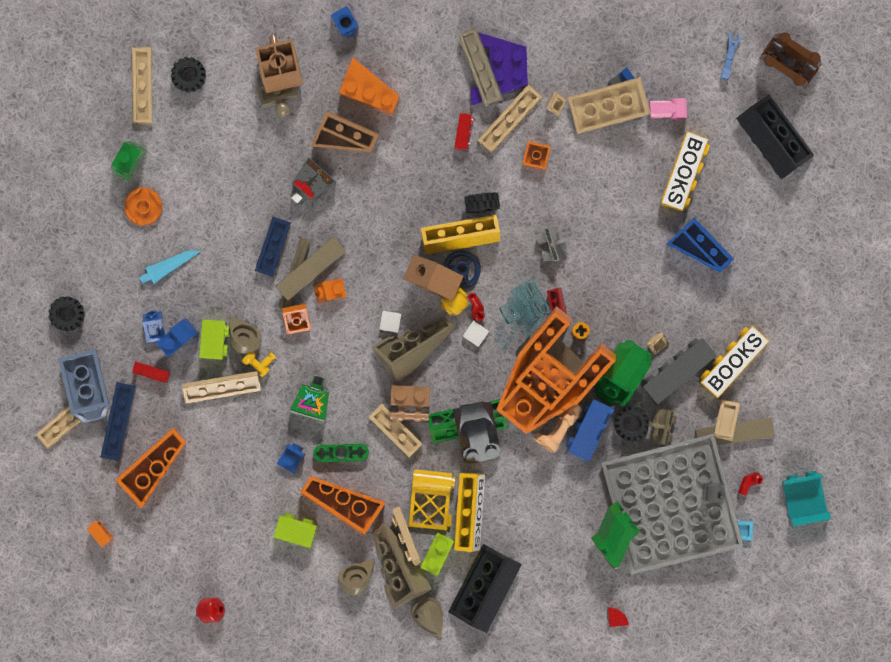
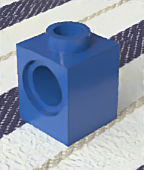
(342, 14)

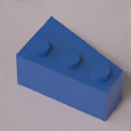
(699, 244)
(589, 429)

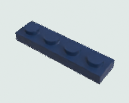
(118, 421)

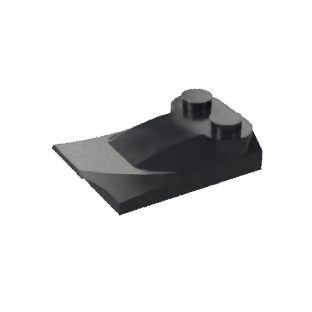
(477, 432)

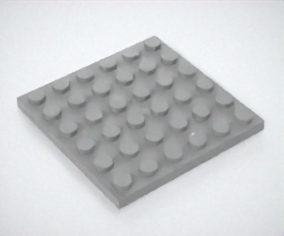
(667, 503)

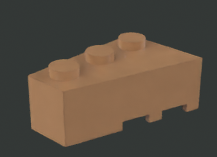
(341, 133)

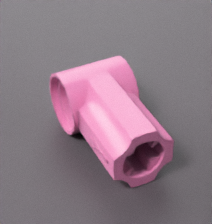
(674, 109)

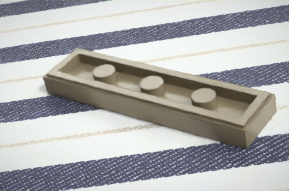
(480, 67)
(310, 268)
(744, 431)

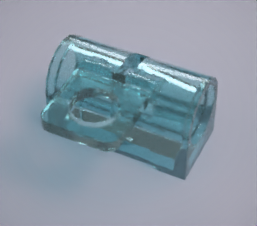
(527, 303)

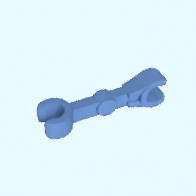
(730, 55)

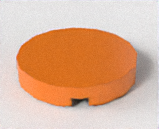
(149, 206)

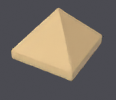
(556, 103)
(657, 343)

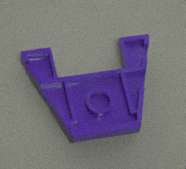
(508, 65)

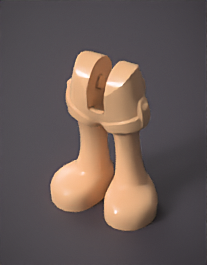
(566, 419)

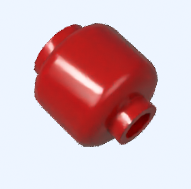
(210, 610)

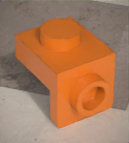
(330, 290)

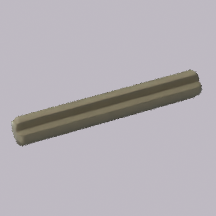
(298, 259)

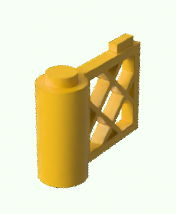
(436, 484)

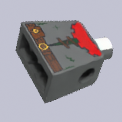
(311, 182)

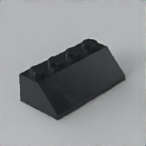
(775, 136)
(484, 588)

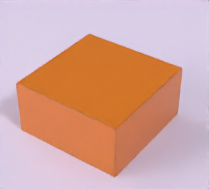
(536, 155)
(296, 318)
(100, 533)

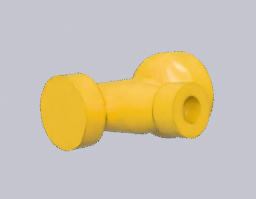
(261, 367)

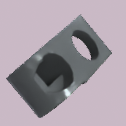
(714, 492)

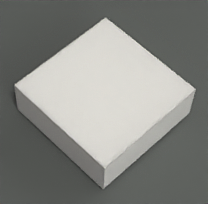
(390, 321)
(475, 333)

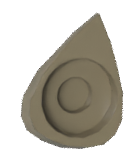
(244, 336)
(356, 577)
(429, 615)

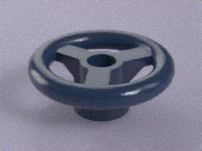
(471, 257)

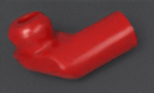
(477, 307)
(748, 481)

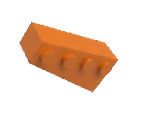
(147, 471)
(346, 505)

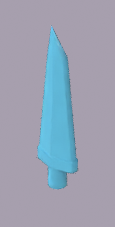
(163, 268)

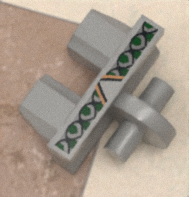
(555, 242)

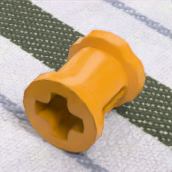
(577, 335)

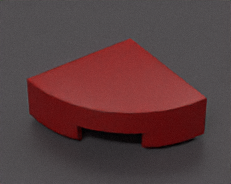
(616, 617)

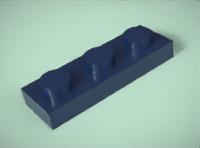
(272, 246)

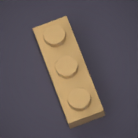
(395, 430)
(405, 536)

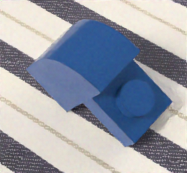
(178, 336)

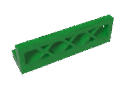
(447, 428)

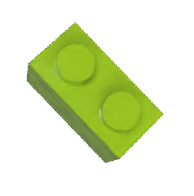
(213, 339)
(295, 530)
(437, 553)

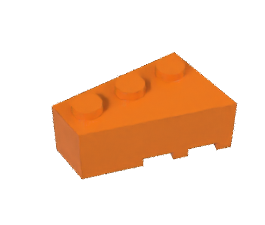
(367, 89)

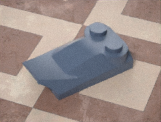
(85, 385)

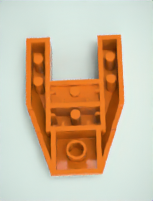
(544, 386)

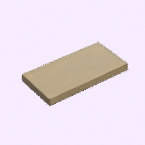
(609, 105)

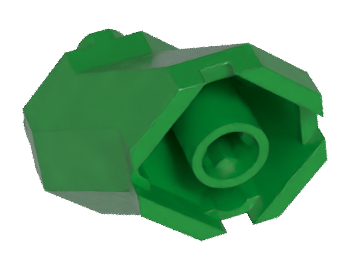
(624, 374)
(615, 534)

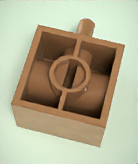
(279, 65)
(433, 277)

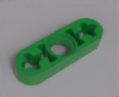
(335, 447)

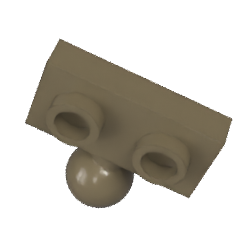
(282, 108)

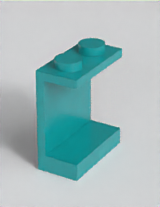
(805, 499)

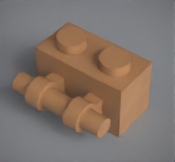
(410, 397)

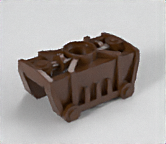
(795, 51)

